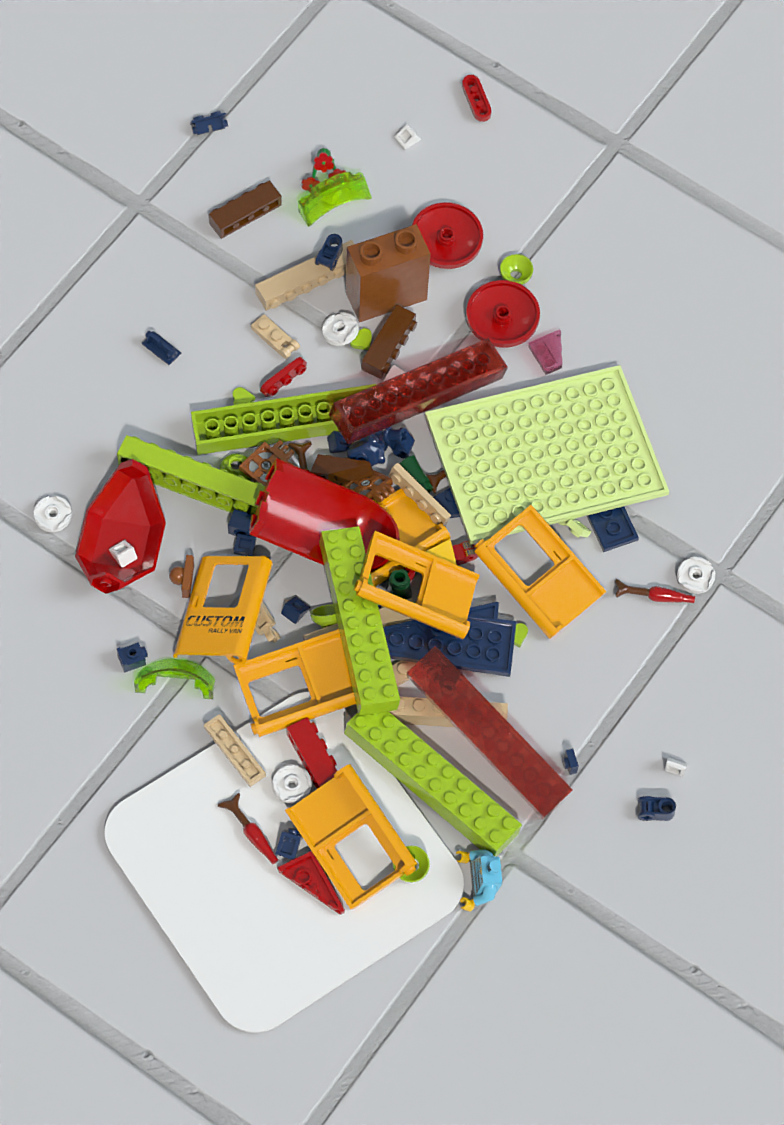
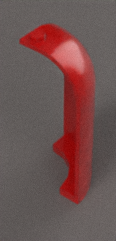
(302, 505)

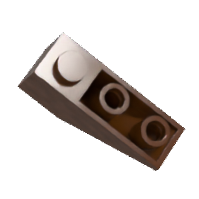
(341, 469)

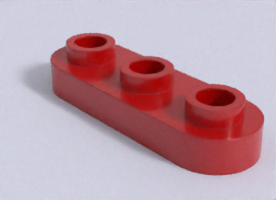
(476, 92)
(283, 377)

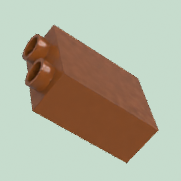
(387, 272)

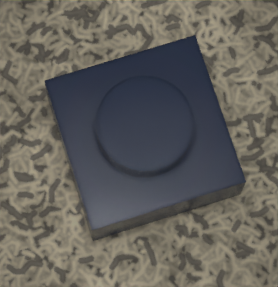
(245, 545)
(570, 762)

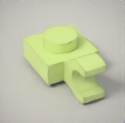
(577, 528)

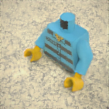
(485, 877)

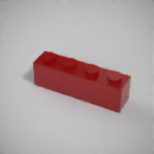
(312, 751)

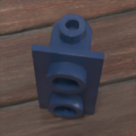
(215, 120)
(160, 347)

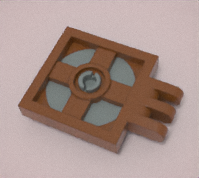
(261, 460)
(374, 487)

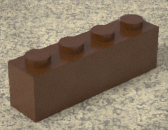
(245, 209)
(389, 341)

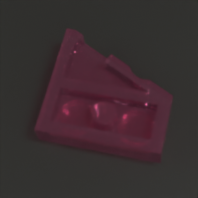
(548, 351)

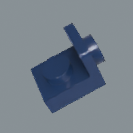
(289, 843)

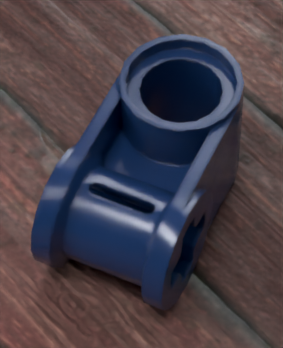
(329, 255)
(399, 441)
(654, 808)

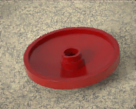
(450, 234)
(503, 313)

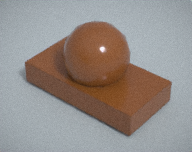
(183, 576)

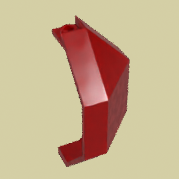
(121, 511)

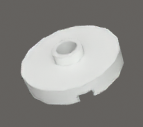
(340, 329)
(52, 505)
(699, 567)
(288, 775)

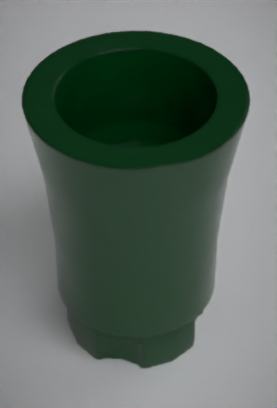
(412, 466)
(399, 584)

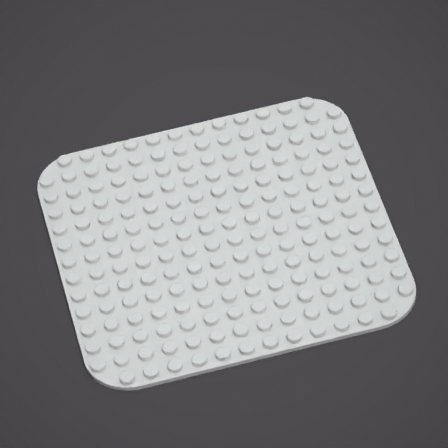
(238, 922)

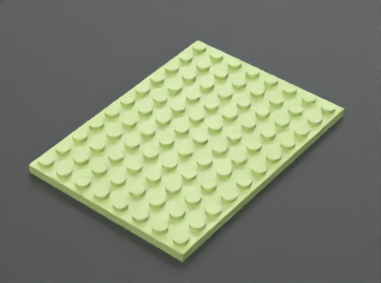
(551, 446)

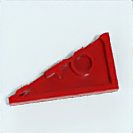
(309, 875)

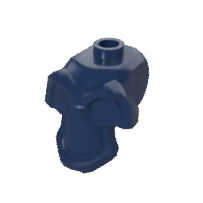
(369, 449)

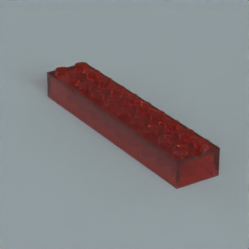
(417, 390)
(489, 732)

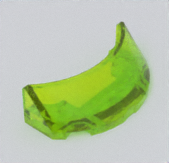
(331, 194)
(175, 669)

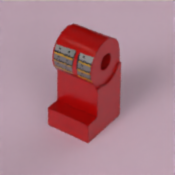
(464, 552)

